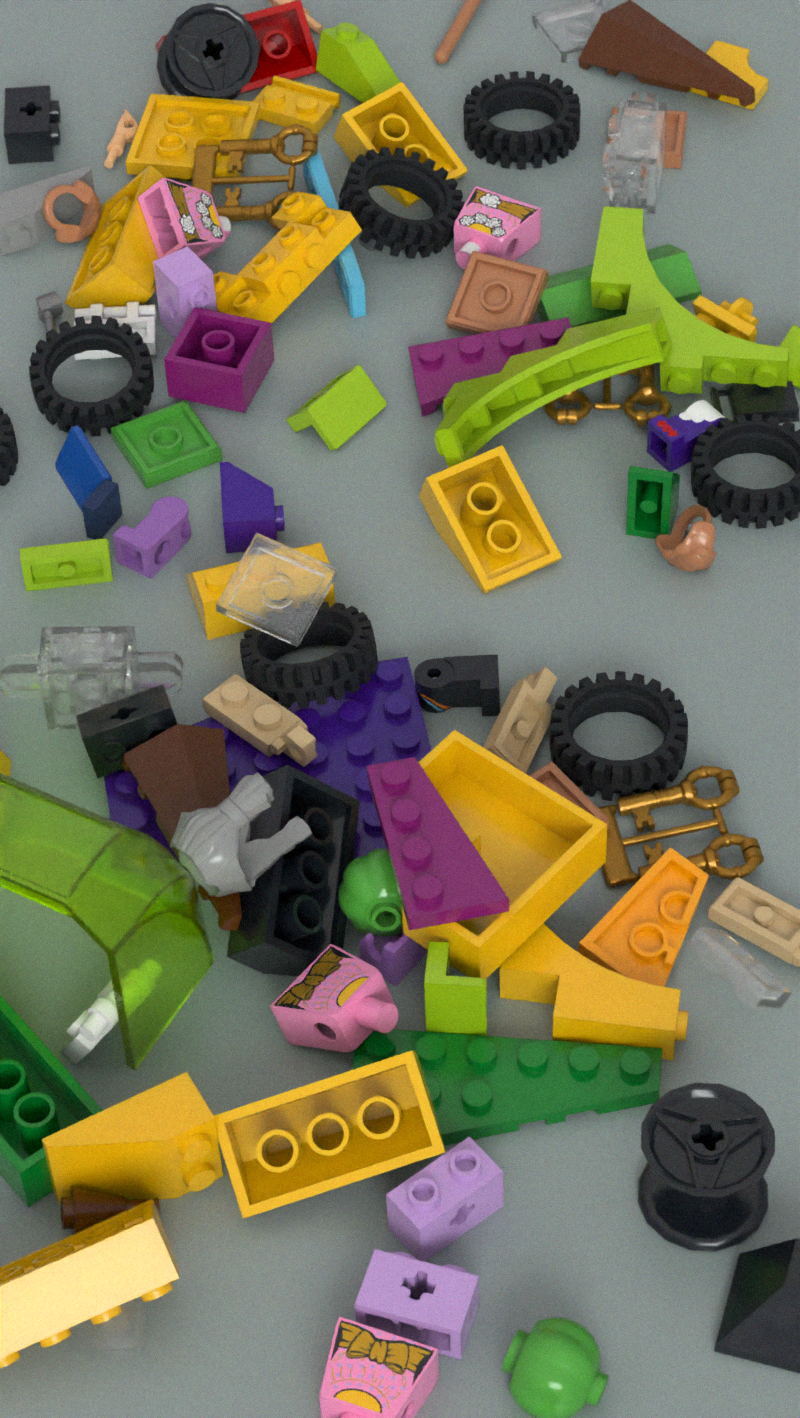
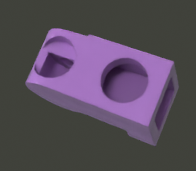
(155, 538)

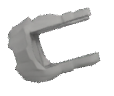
(217, 844)

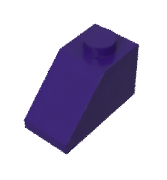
(247, 509)

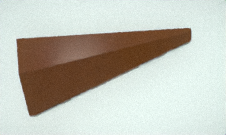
(642, 45)
(180, 774)

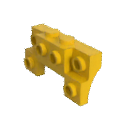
(289, 262)

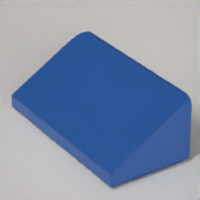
(80, 466)

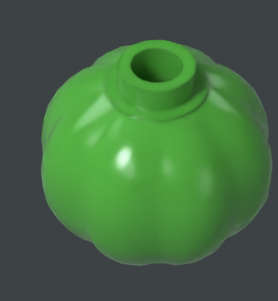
(371, 895)
(555, 1369)

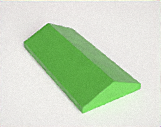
(570, 291)

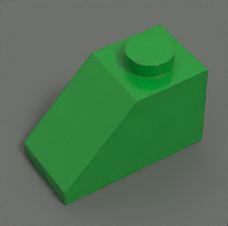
(651, 502)

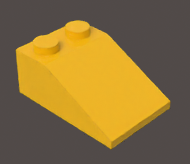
(395, 122)
(488, 519)
(141, 1147)

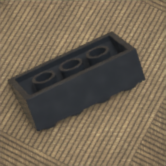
(295, 902)

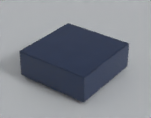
(102, 509)

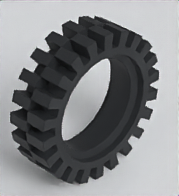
(522, 145)
(410, 175)

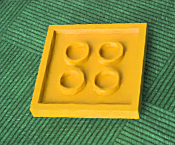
(178, 124)

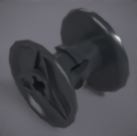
(208, 53)
(705, 1166)

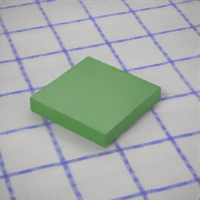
(166, 444)

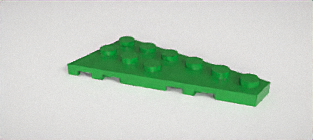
(497, 1083)

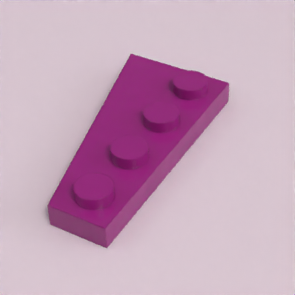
(463, 358)
(429, 852)

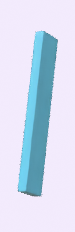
(345, 263)

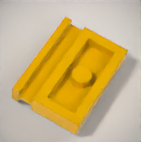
(297, 103)

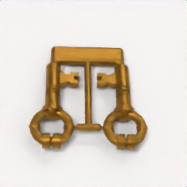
(205, 166)
(645, 395)
(617, 866)

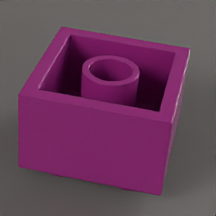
(219, 359)

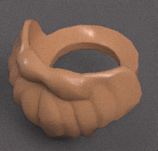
(91, 212)
(697, 549)

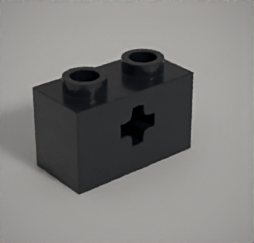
(31, 124)
(124, 725)

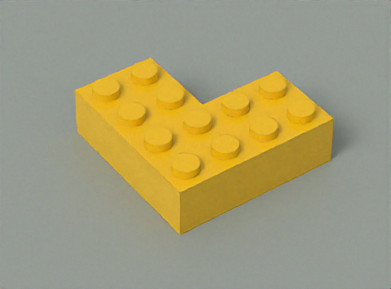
(528, 838)

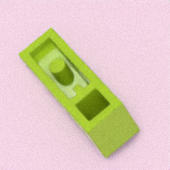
(354, 62)

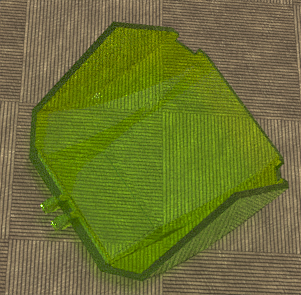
(120, 892)

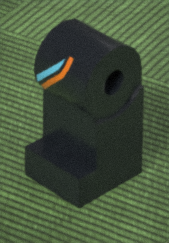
(459, 683)

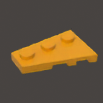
(649, 922)

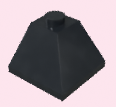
(764, 1307)

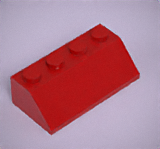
(283, 43)

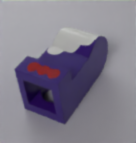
(680, 434)

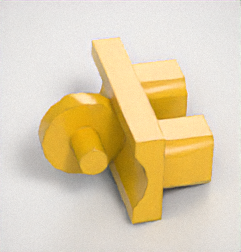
(729, 318)

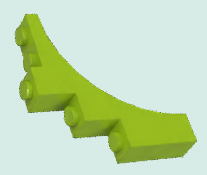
(699, 351)
(585, 354)

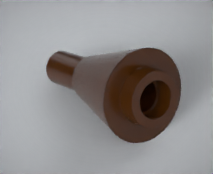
(91, 1207)

